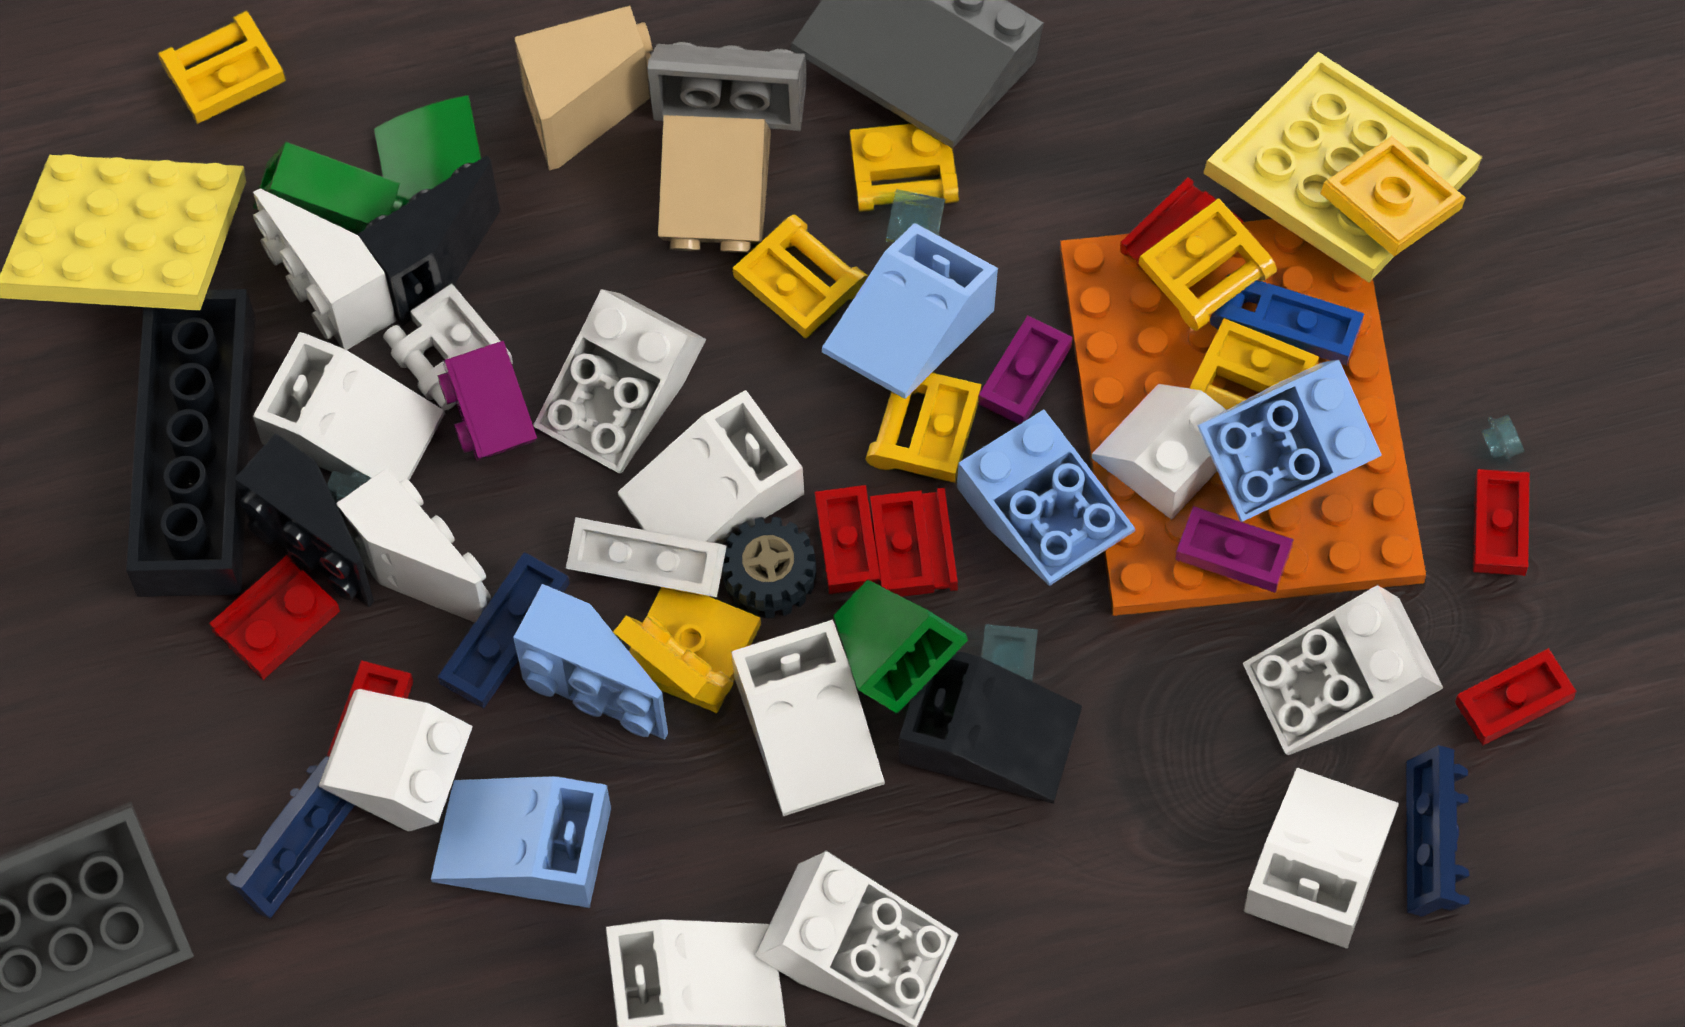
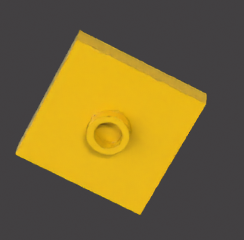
(1392, 195)
(705, 628)

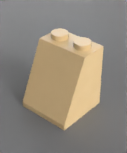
(583, 79)
(713, 182)

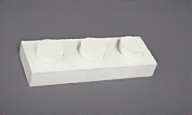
(646, 557)

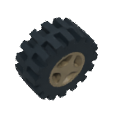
(769, 548)

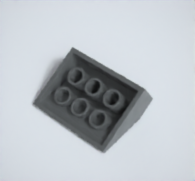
(924, 58)
(82, 917)

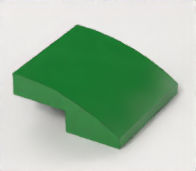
(427, 145)

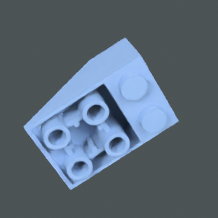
(913, 311)
(1289, 439)
(1042, 499)
(575, 654)
(524, 837)

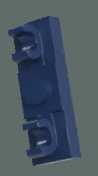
(489, 646)
(1433, 832)
(290, 844)

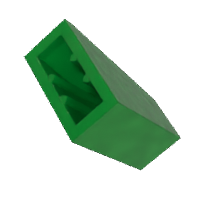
(329, 187)
(893, 644)

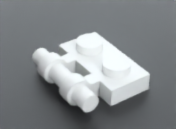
(450, 327)

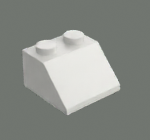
(1161, 448)
(396, 758)

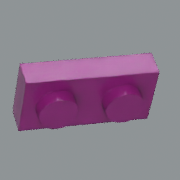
(1025, 370)
(1234, 549)

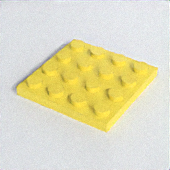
(1311, 133)
(123, 232)

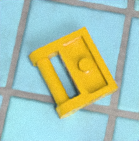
(226, 77)
(897, 154)
(1198, 250)
(791, 287)
(1248, 360)
(939, 431)
(673, 660)

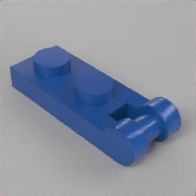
(1295, 320)

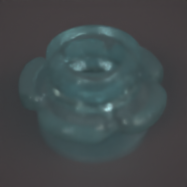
(1502, 438)

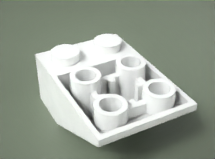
(326, 268)
(618, 380)
(346, 412)
(716, 476)
(410, 549)
(1343, 672)
(807, 717)
(1320, 857)
(856, 941)
(693, 975)

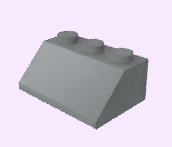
(728, 83)

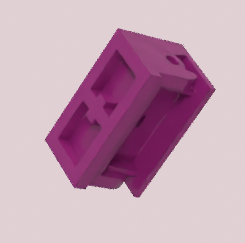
(487, 400)

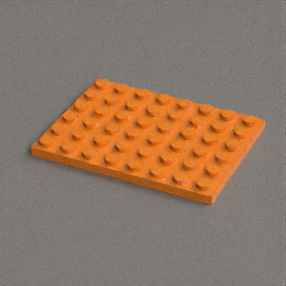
(1132, 338)

